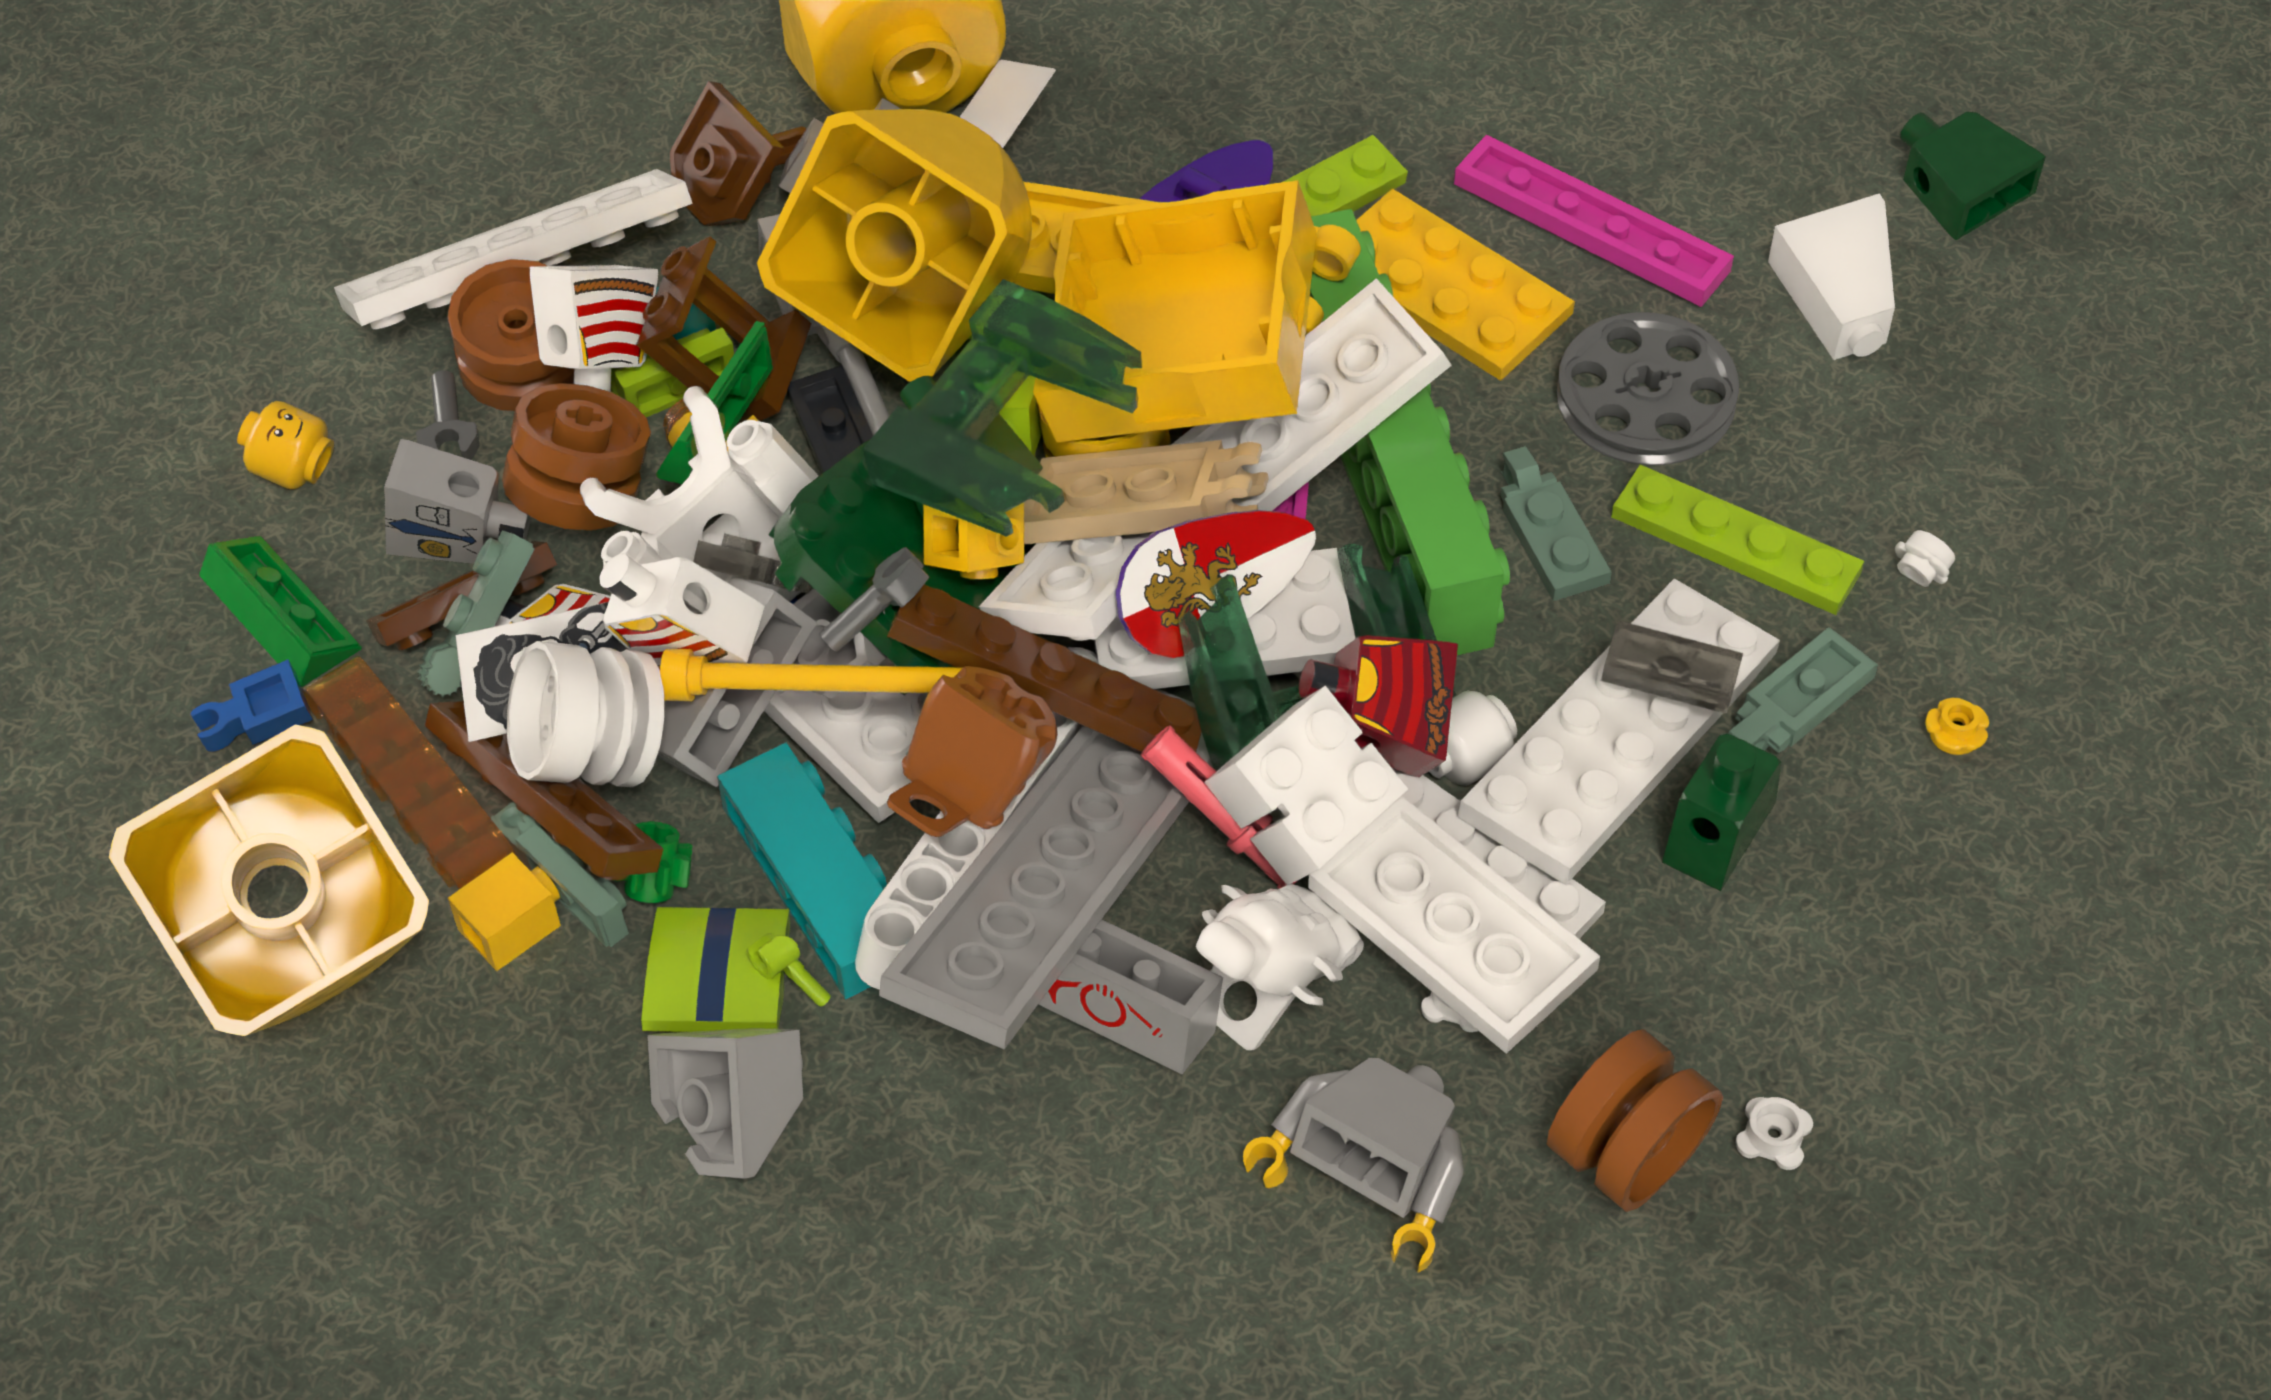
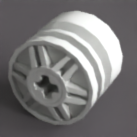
(585, 714)

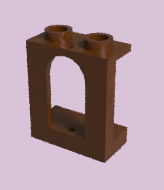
(690, 281)

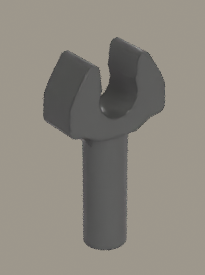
(447, 422)
(894, 583)

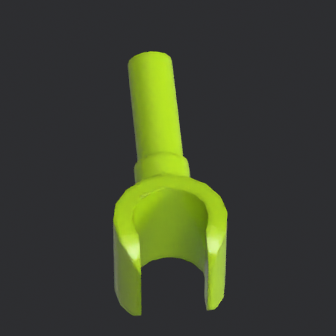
(779, 953)

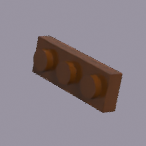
(411, 620)

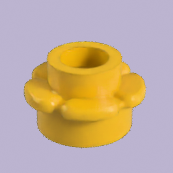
(1953, 737)

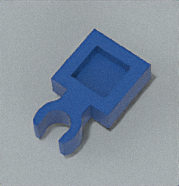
(260, 706)

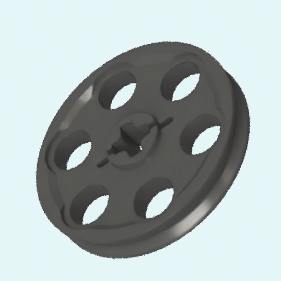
(1638, 406)

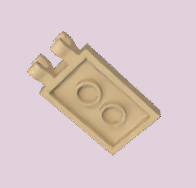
(1143, 489)

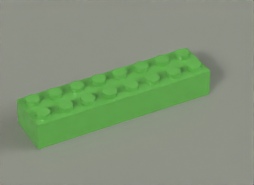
(1419, 490)

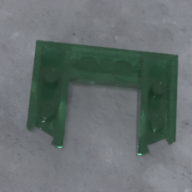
(935, 447)
(1226, 667)

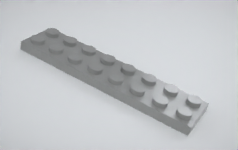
(1037, 889)

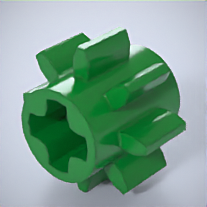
(672, 870)

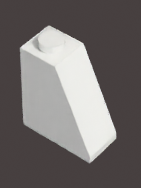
(1839, 274)

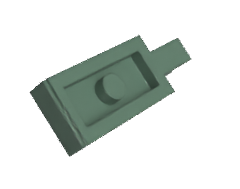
(1550, 528)
(1803, 692)
(591, 901)

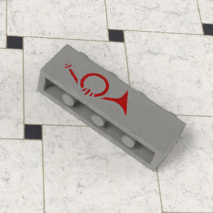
(1138, 996)

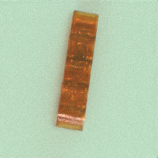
(407, 772)

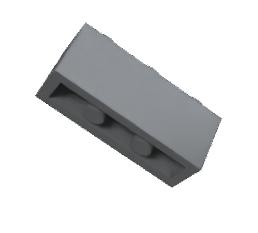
(711, 729)

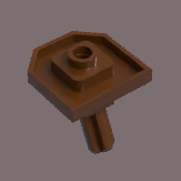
(726, 156)

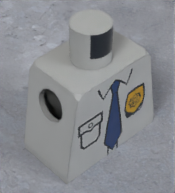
(444, 505)

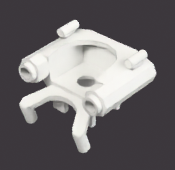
(747, 485)

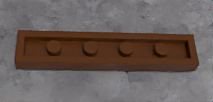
(1065, 680)
(567, 810)

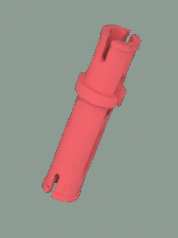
(1188, 773)

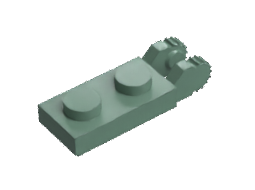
(499, 570)

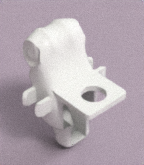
(1278, 947)

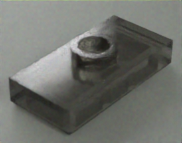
(1672, 667)

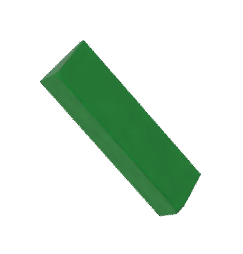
(731, 396)
(269, 610)

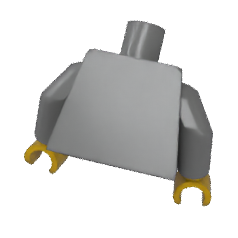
(1377, 1135)

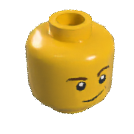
(285, 445)

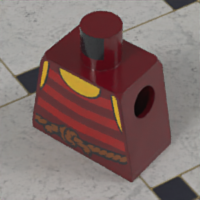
(1395, 694)

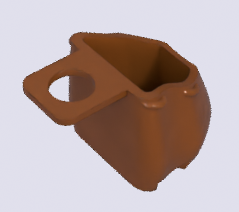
(973, 750)

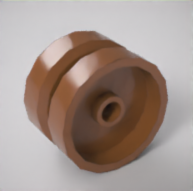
(497, 335)
(563, 439)
(1634, 1119)

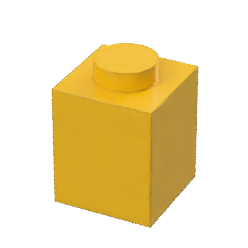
(506, 910)

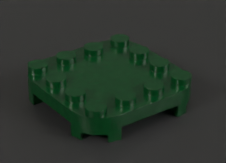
(844, 530)

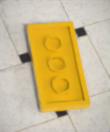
(1461, 287)

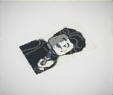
(491, 656)

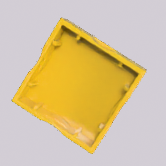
(1206, 295)

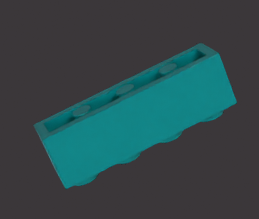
(805, 855)

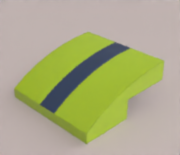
(702, 971)

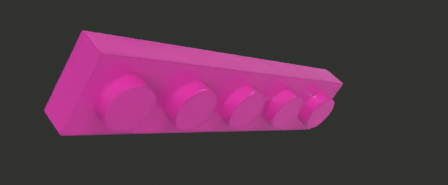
(1594, 220)

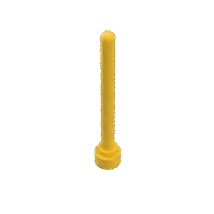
(692, 675)

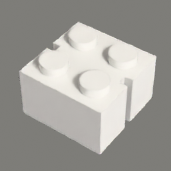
(1315, 778)

